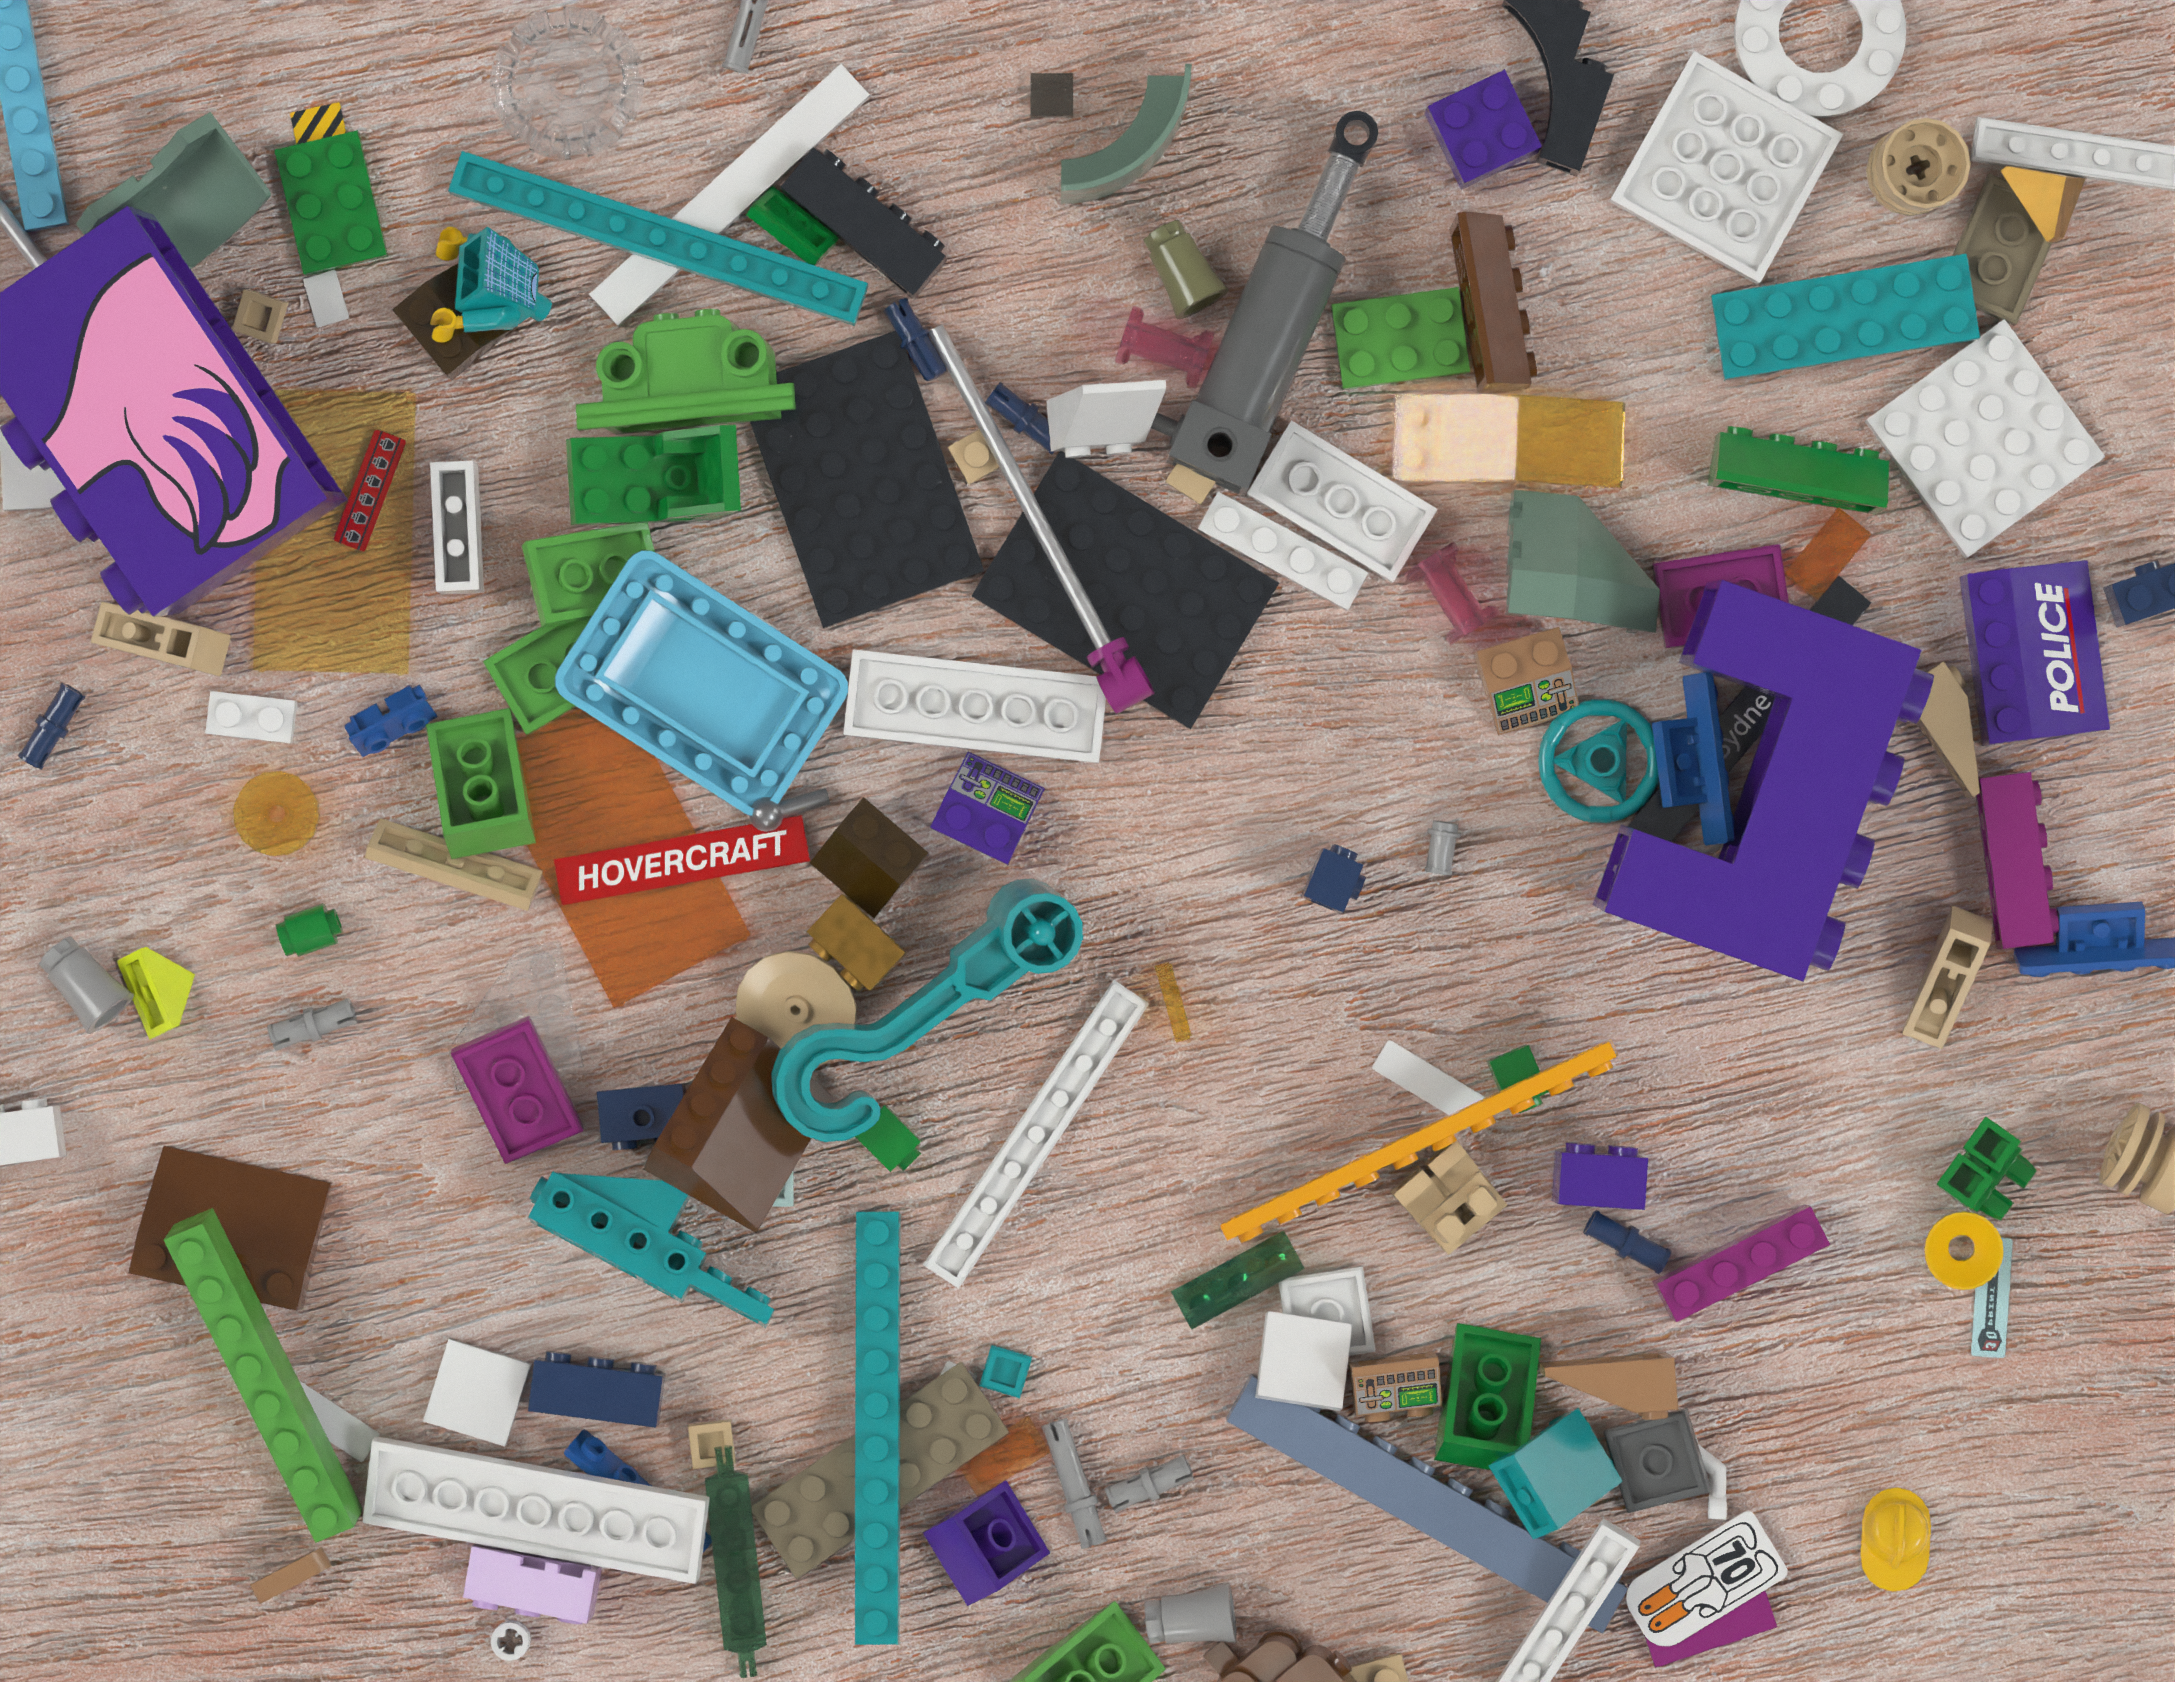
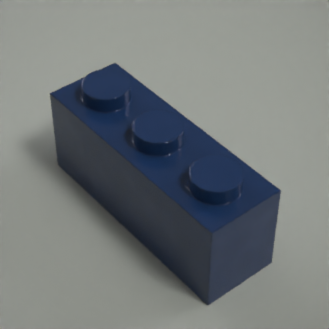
(597, 1390)

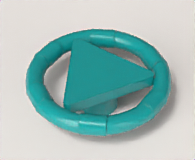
(1598, 761)

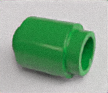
(309, 930)

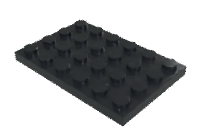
(865, 483)
(1148, 578)

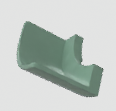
(1136, 150)
(196, 191)

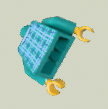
(493, 284)

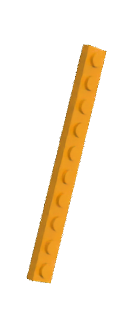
(1437, 1134)

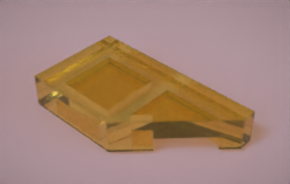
(1173, 1002)

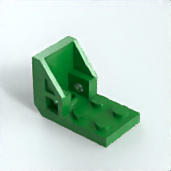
(655, 477)

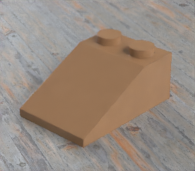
(1633, 1382)

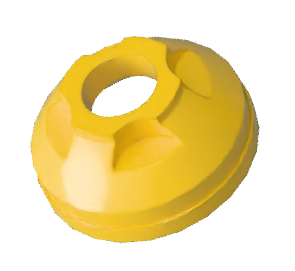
(1977, 1268)

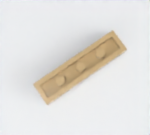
(430, 858)

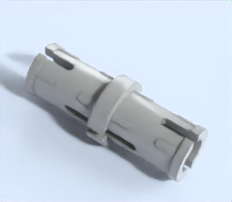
(312, 1024)
(1149, 1483)

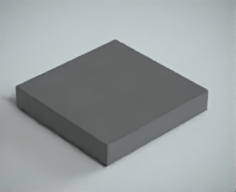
(1657, 1461)

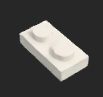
(251, 717)

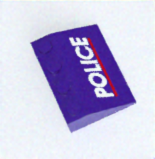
(2034, 652)

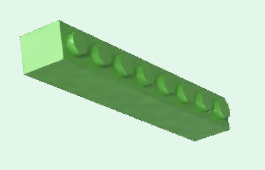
(263, 1375)

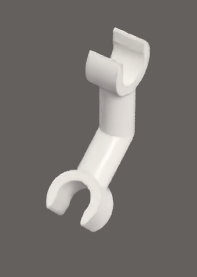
(1717, 1478)

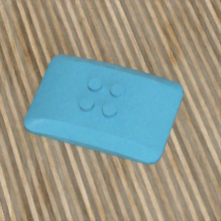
(701, 682)

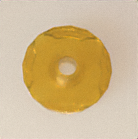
(254, 808)

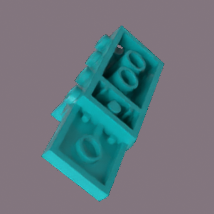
(642, 1214)

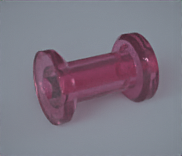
(1164, 347)
(1452, 593)

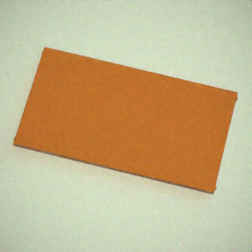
(605, 793)

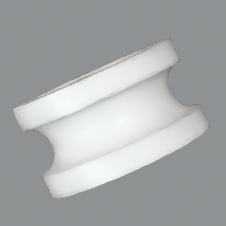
(501, 1631)

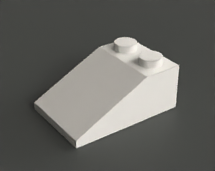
(1103, 417)

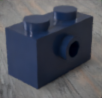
(2143, 595)
(1334, 879)
(636, 1113)

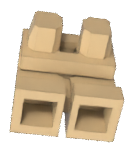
(1443, 1218)

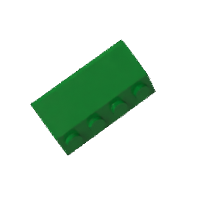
(1799, 472)

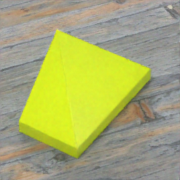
(158, 989)

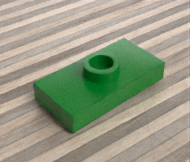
(792, 226)

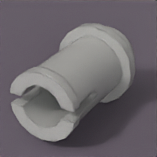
(1442, 847)

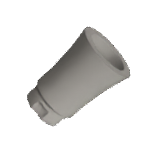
(85, 984)
(1192, 1617)

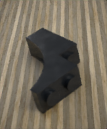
(1574, 87)

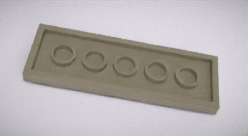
(939, 1434)

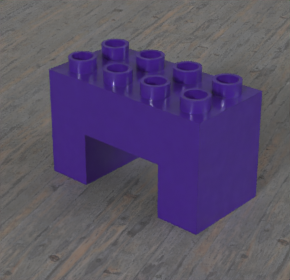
(1802, 795)

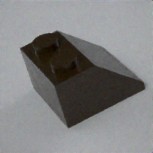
(463, 347)
(869, 857)

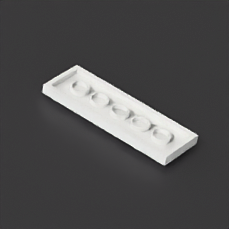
(974, 706)

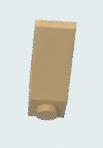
(161, 639)
(1949, 728)
(1948, 976)

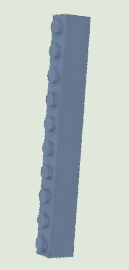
(1413, 1494)

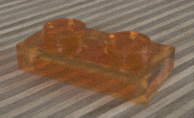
(1827, 554)
(1006, 1457)

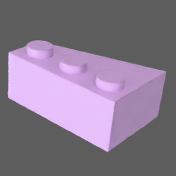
(532, 1584)

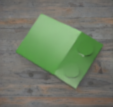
(480, 784)
(1097, 1651)

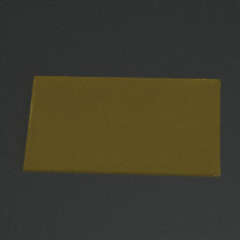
(322, 600)

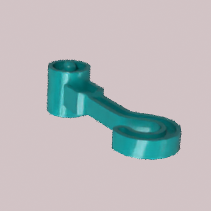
(1024, 932)

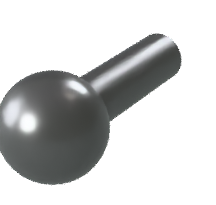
(769, 815)

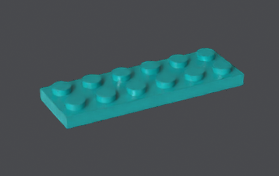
(1845, 317)

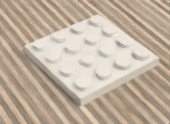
(1726, 167)
(1984, 438)

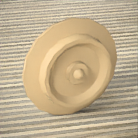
(792, 993)

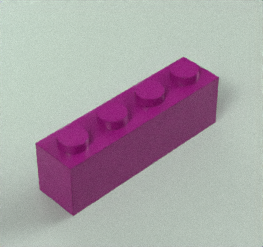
(2015, 861)
(1741, 1262)

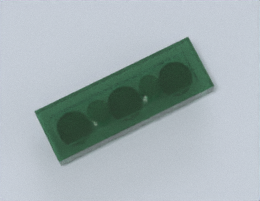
(1237, 1280)

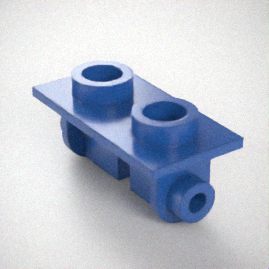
(374, 732)

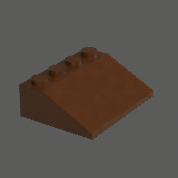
(1491, 304)
(728, 1133)
(264, 1212)

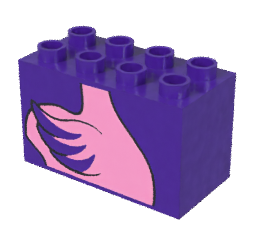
(151, 418)

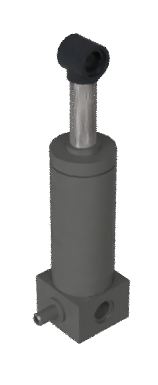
(1268, 330)

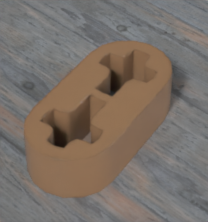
(290, 1575)

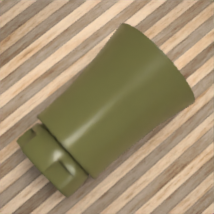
(1183, 270)

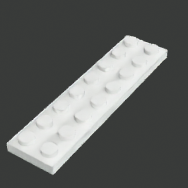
(536, 1509)

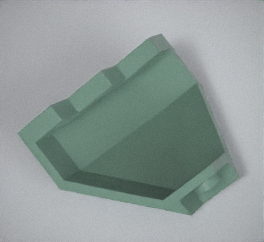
(1572, 566)

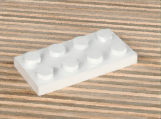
(1341, 501)

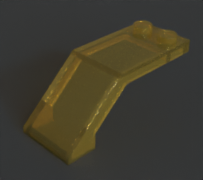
(1508, 439)

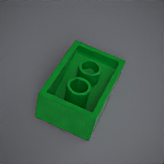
(1487, 1396)

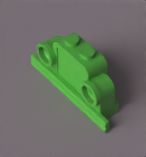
(686, 377)

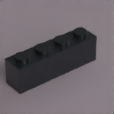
(864, 223)

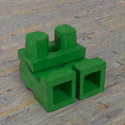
(1977, 1173)

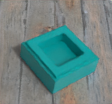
(1005, 1371)

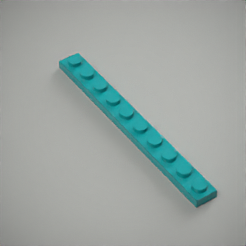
(658, 238)
(877, 1429)

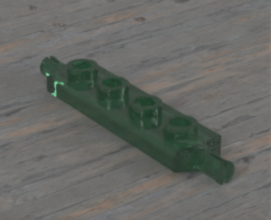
(735, 1561)

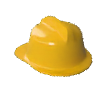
(1895, 1539)

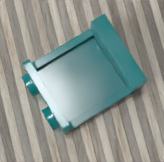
(1556, 1474)

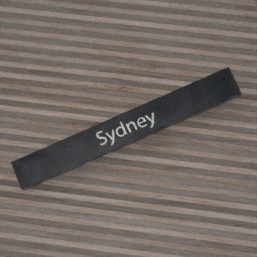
(1745, 719)

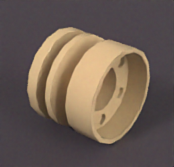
(1942, 161)
(2142, 1154)

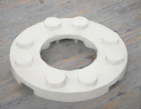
(1827, 92)

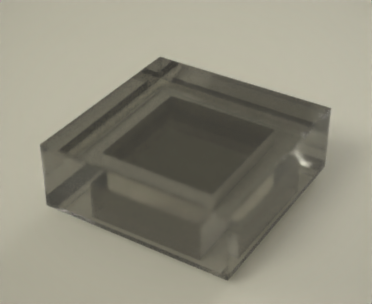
(1051, 95)

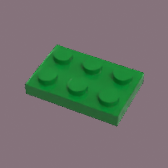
(331, 203)

